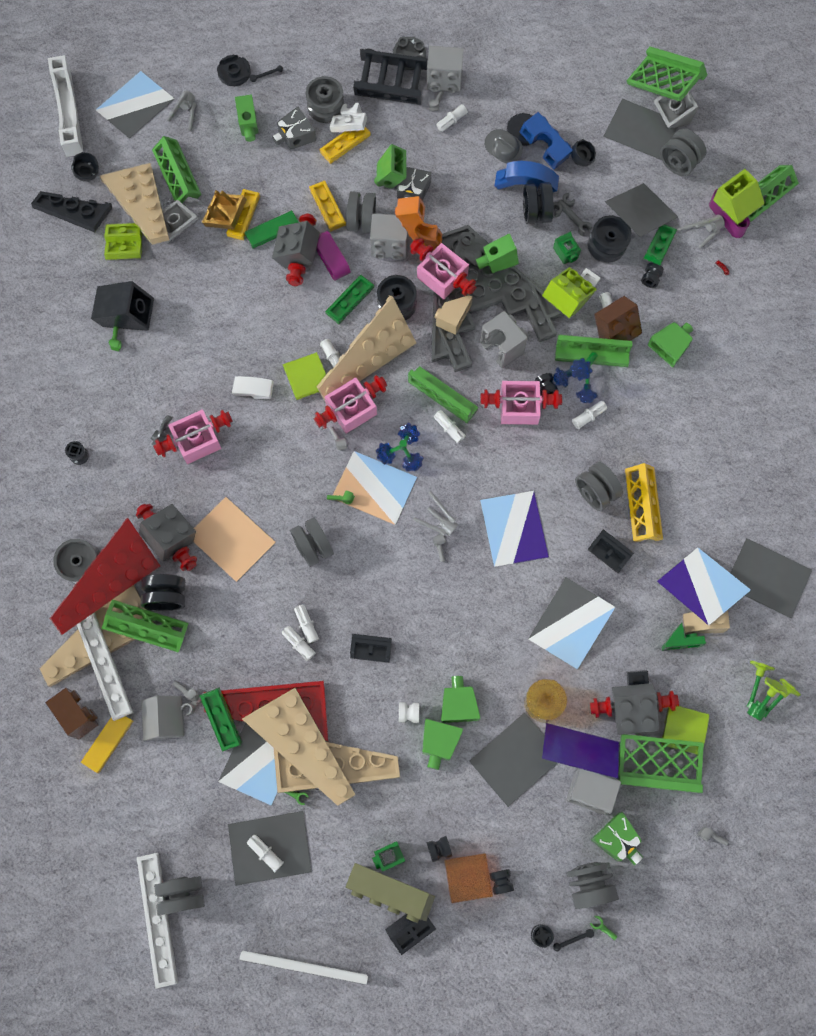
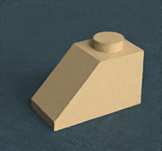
(453, 313)
(694, 624)

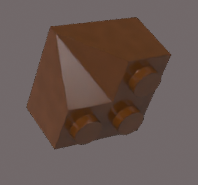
(619, 320)
(71, 715)

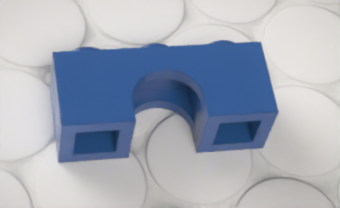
(539, 129)

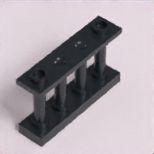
(386, 92)

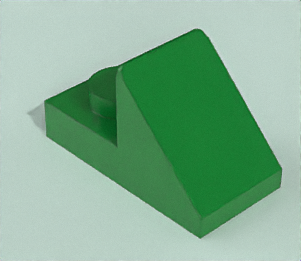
(678, 641)

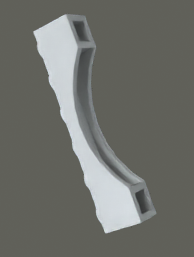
(68, 117)

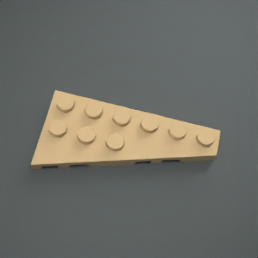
(139, 197)
(372, 348)
(73, 655)
(293, 733)
(355, 763)

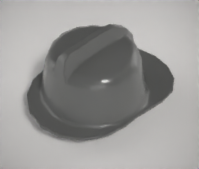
(503, 146)

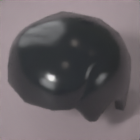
(583, 153)
(85, 166)

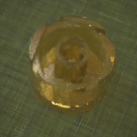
(550, 690)

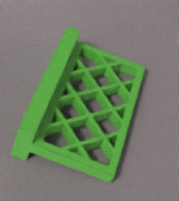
(673, 64)
(654, 780)

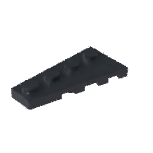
(73, 210)

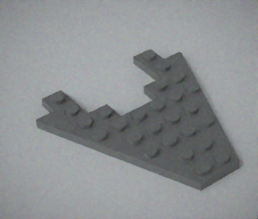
(506, 287)

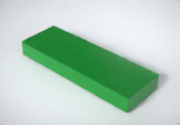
(268, 231)
(660, 244)
(349, 299)
(220, 719)

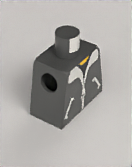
(294, 130)
(415, 184)

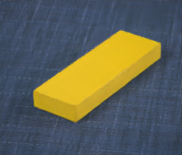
(343, 144)
(327, 206)
(246, 215)
(106, 743)

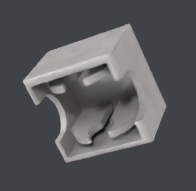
(444, 69)
(388, 237)
(506, 335)
(593, 791)

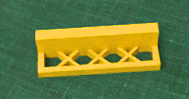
(650, 503)

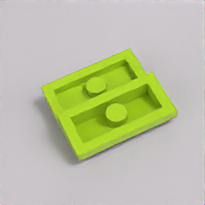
(123, 241)
(304, 375)
(686, 726)

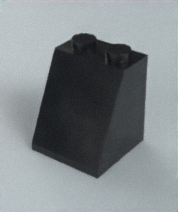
(122, 306)

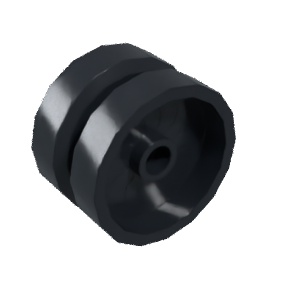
(538, 203)
(609, 239)
(403, 292)
(163, 592)

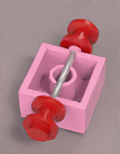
(442, 269)
(520, 401)
(351, 404)
(194, 436)

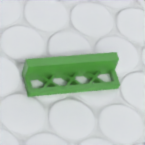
(178, 166)
(767, 184)
(609, 351)
(442, 394)
(144, 628)

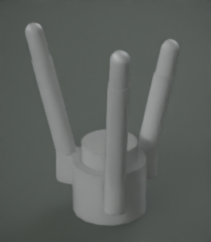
(185, 102)
(712, 224)
(447, 524)

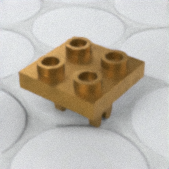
(224, 210)

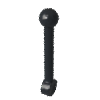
(253, 78)
(589, 933)

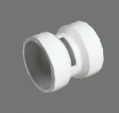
(408, 712)

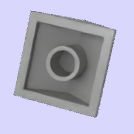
(676, 112)
(178, 219)
(162, 717)

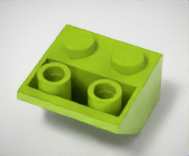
(739, 196)
(569, 292)

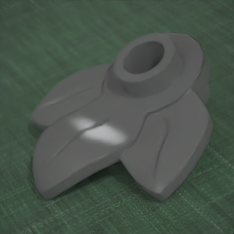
(469, 250)
(160, 435)

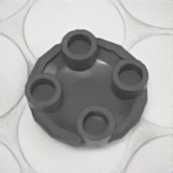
(411, 47)

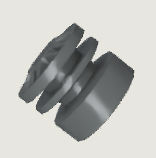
(592, 885)

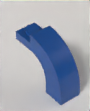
(526, 173)

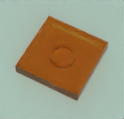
(468, 878)

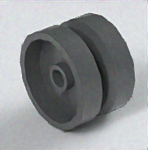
(324, 98)
(683, 152)
(360, 212)
(599, 486)
(309, 543)
(73, 559)
(179, 895)

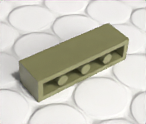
(390, 892)

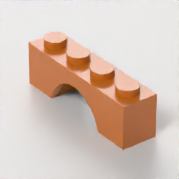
(411, 215)

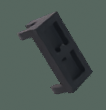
(610, 551)
(370, 648)
(407, 933)

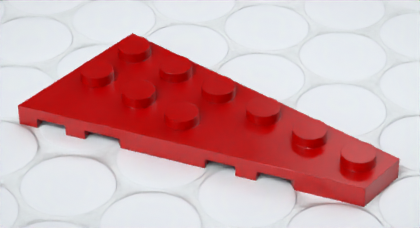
(112, 572)
(247, 700)

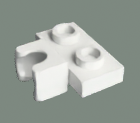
(349, 120)

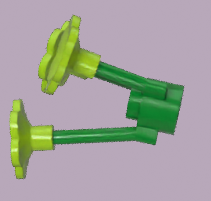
(759, 710)

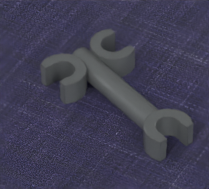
(565, 206)

